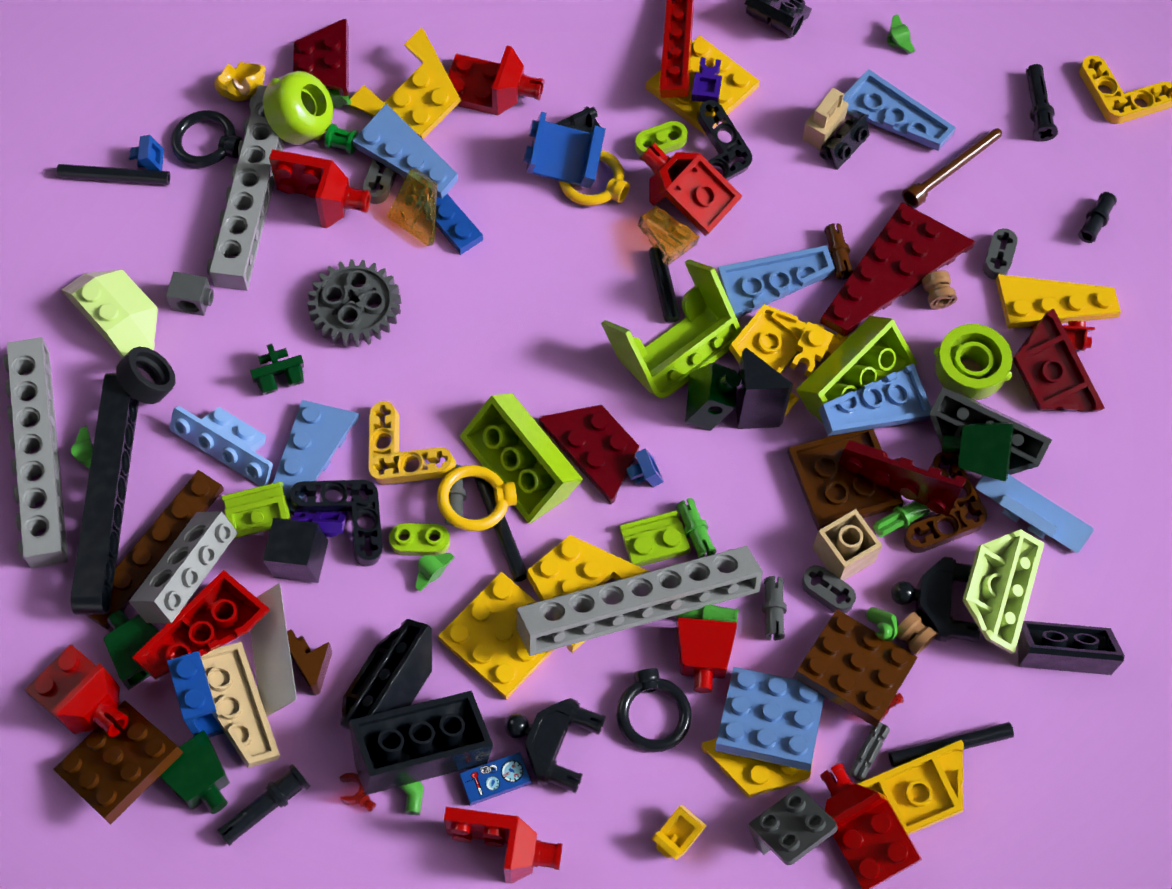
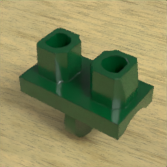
(265, 375)

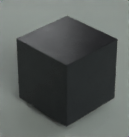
(295, 550)

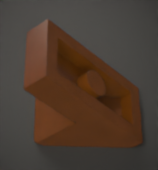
(311, 665)

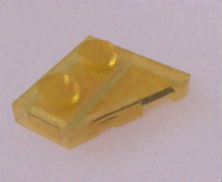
(416, 206)
(667, 234)

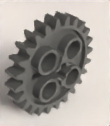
(354, 303)

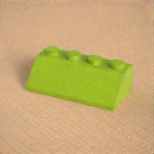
(862, 358)
(520, 452)

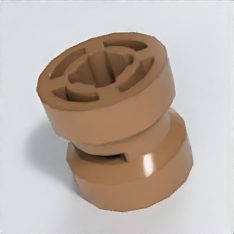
(939, 289)
(910, 627)

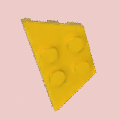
(753, 775)
(924, 788)

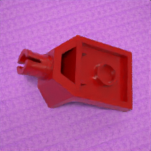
(492, 85)
(319, 180)
(690, 186)
(79, 694)
(496, 829)
(867, 830)

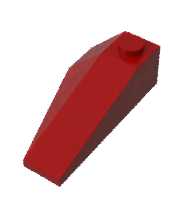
(207, 622)

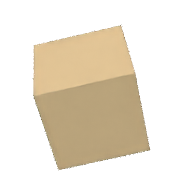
(847, 545)

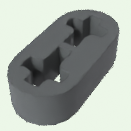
(386, 182)
(1005, 255)
(833, 586)

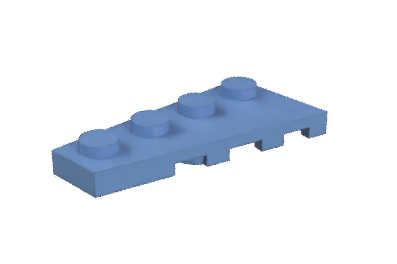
(896, 111)
(401, 149)
(773, 277)
(879, 404)
(312, 444)

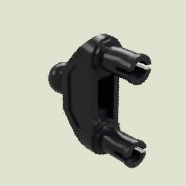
(934, 600)
(547, 736)

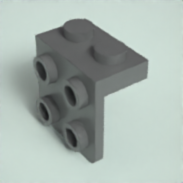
(792, 827)

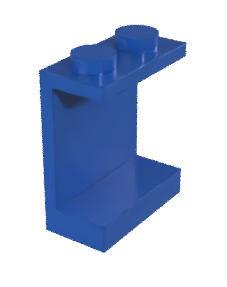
(564, 152)
(194, 694)

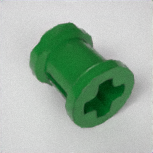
(340, 138)

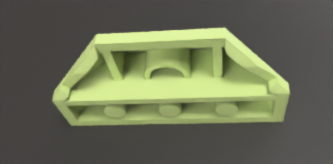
(115, 309)
(1002, 586)

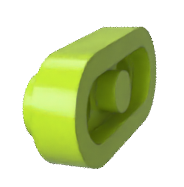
(661, 136)
(419, 543)

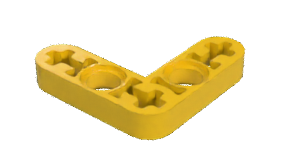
(1117, 98)
(394, 459)

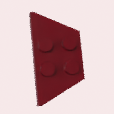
(325, 56)
(1055, 370)
(595, 445)

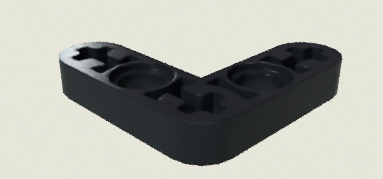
(726, 151)
(356, 506)

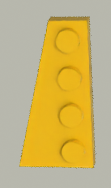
(1029, 299)

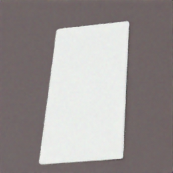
(272, 654)

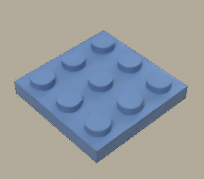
(770, 719)

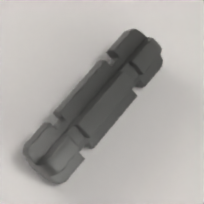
(869, 751)

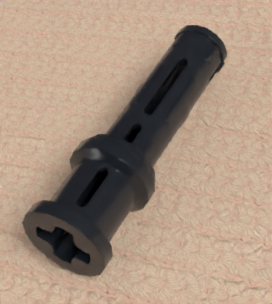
(1041, 111)
(276, 795)

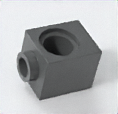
(189, 293)

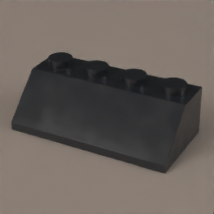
(419, 742)

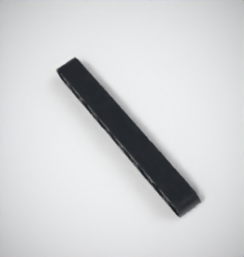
(104, 500)

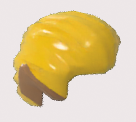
(241, 82)

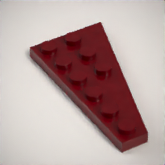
(893, 266)

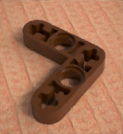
(956, 517)

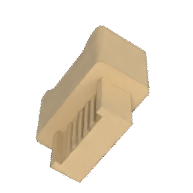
(825, 119)

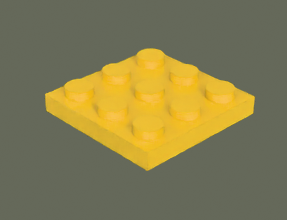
(734, 89)
(488, 637)

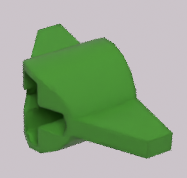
(899, 35)
(338, 100)
(83, 447)
(431, 568)

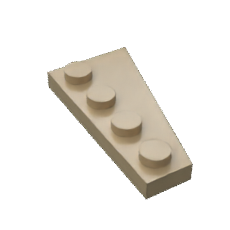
(239, 705)

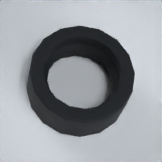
(136, 384)

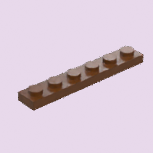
(145, 555)

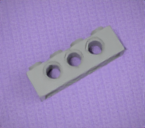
(183, 567)

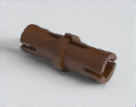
(838, 251)

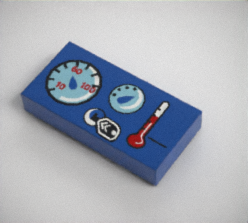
(495, 778)

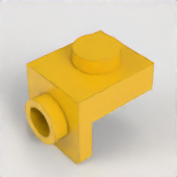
(678, 833)

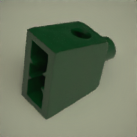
(711, 395)
(983, 448)
(124, 642)
(198, 775)

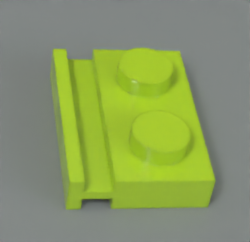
(255, 508)
(655, 539)

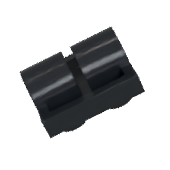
(783, 14)

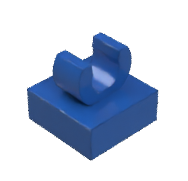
(148, 154)
(645, 470)

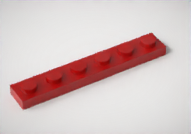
(676, 48)

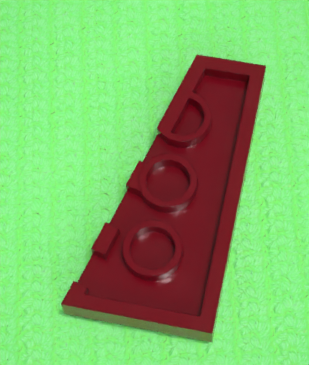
(903, 477)

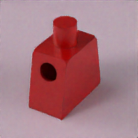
(704, 650)

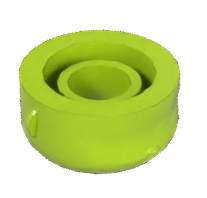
(298, 107)
(978, 344)

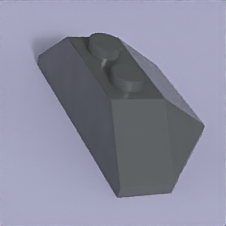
(955, 410)

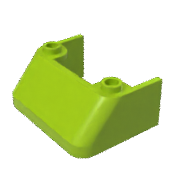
(688, 345)

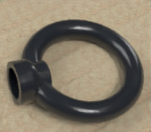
(227, 144)
(646, 682)

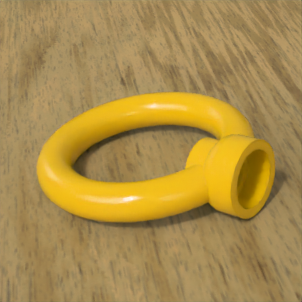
(616, 189)
(504, 494)

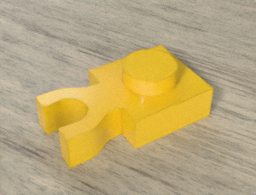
(812, 345)

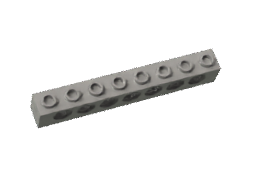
(237, 271)
(51, 546)
(638, 600)

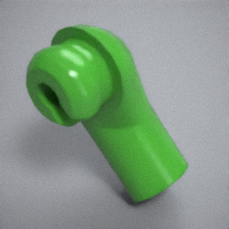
(886, 622)
(414, 797)

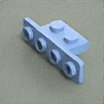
(225, 440)
(1038, 511)

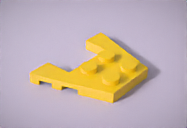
(423, 97)
(773, 337)
(574, 567)

